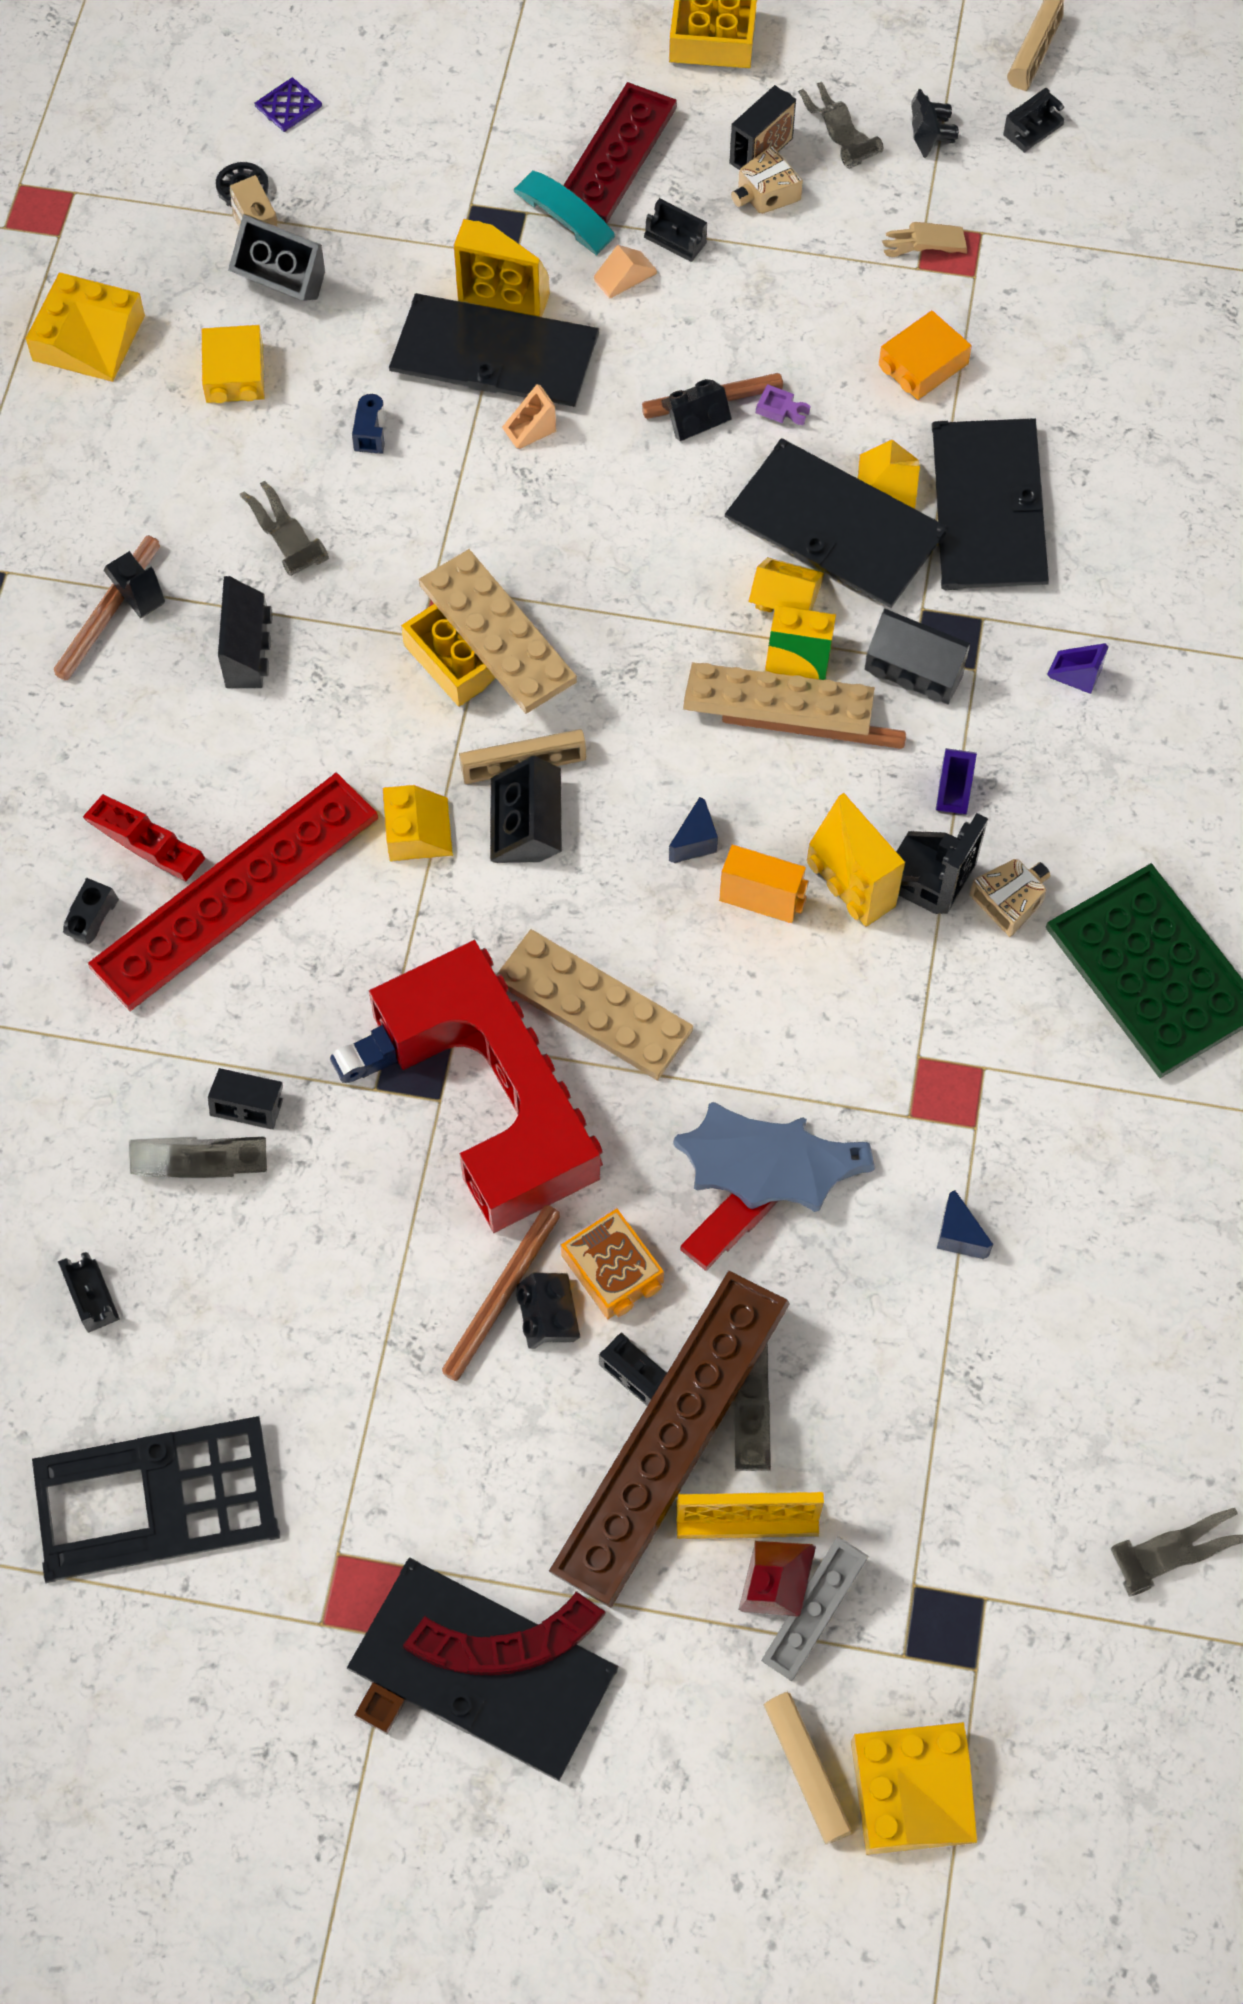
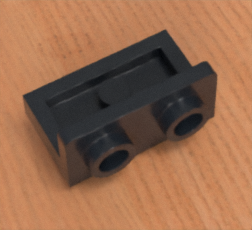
(697, 408)
(547, 1309)

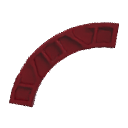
(506, 1652)

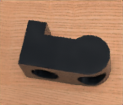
(89, 910)

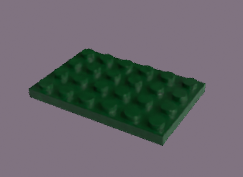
(1153, 969)

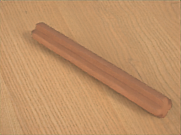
(733, 390)

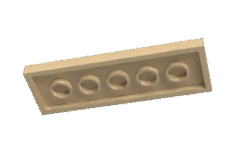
(497, 631)
(779, 698)
(595, 1004)

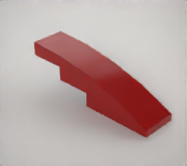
(143, 837)
(722, 1230)

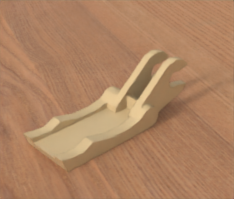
(925, 236)

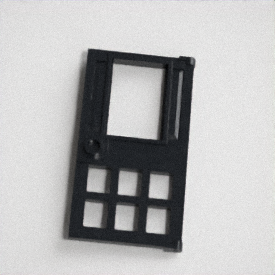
(164, 1499)

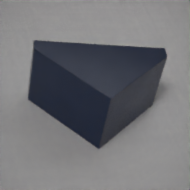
(696, 835)
(961, 1231)

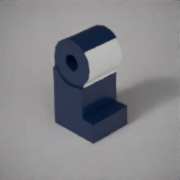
(367, 428)
(364, 1056)

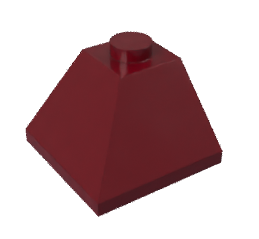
(777, 1578)

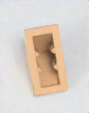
(623, 270)
(532, 419)

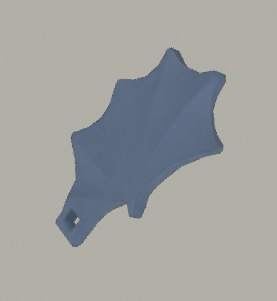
(768, 1159)

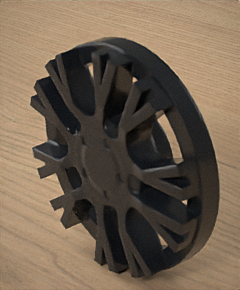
(223, 186)

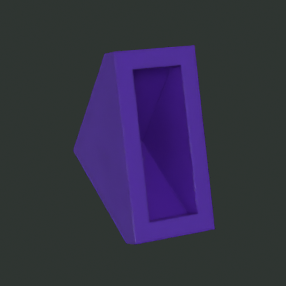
(1079, 666)
(955, 781)

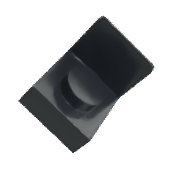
(135, 584)

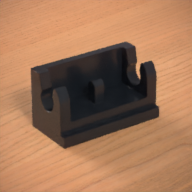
(1033, 120)
(676, 230)
(245, 1098)
(89, 1292)
(632, 1368)

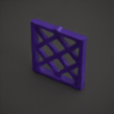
(297, 116)

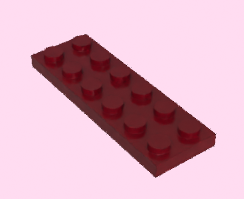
(620, 148)

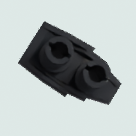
(925, 123)

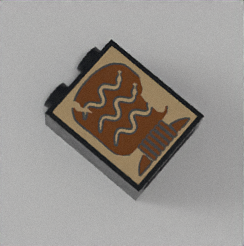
(763, 125)

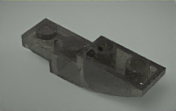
(197, 1158)
(752, 1420)

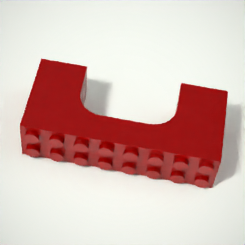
(466, 1005)

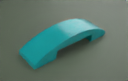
(566, 208)

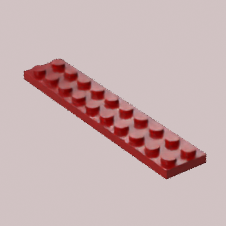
(232, 891)

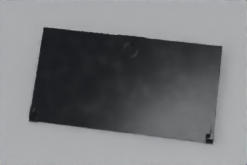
(494, 349)
(990, 503)
(836, 522)
(525, 1714)

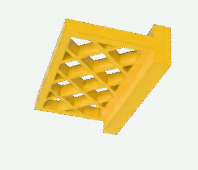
(748, 1515)

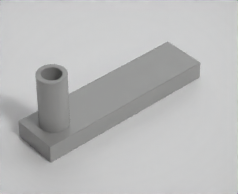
(820, 1602)

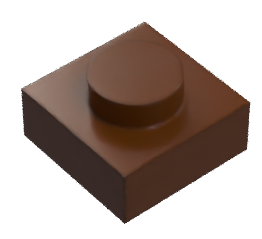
(379, 1708)

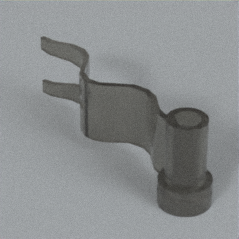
(854, 144)
(287, 533)
(1169, 1552)

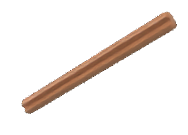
(101, 616)
(877, 735)
(500, 1293)

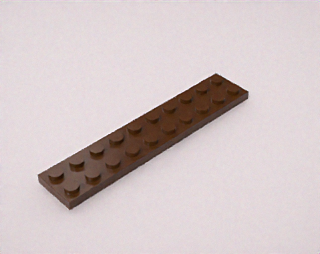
(669, 1439)

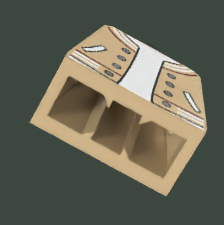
(767, 183)
(250, 199)
(1011, 893)

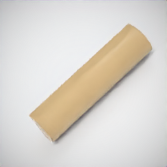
(1036, 44)
(490, 761)
(807, 1768)

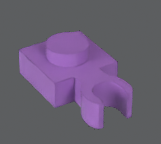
(779, 404)

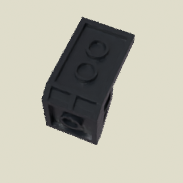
(939, 864)

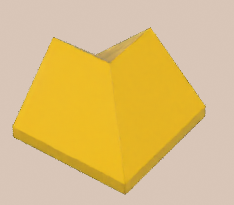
(891, 471)

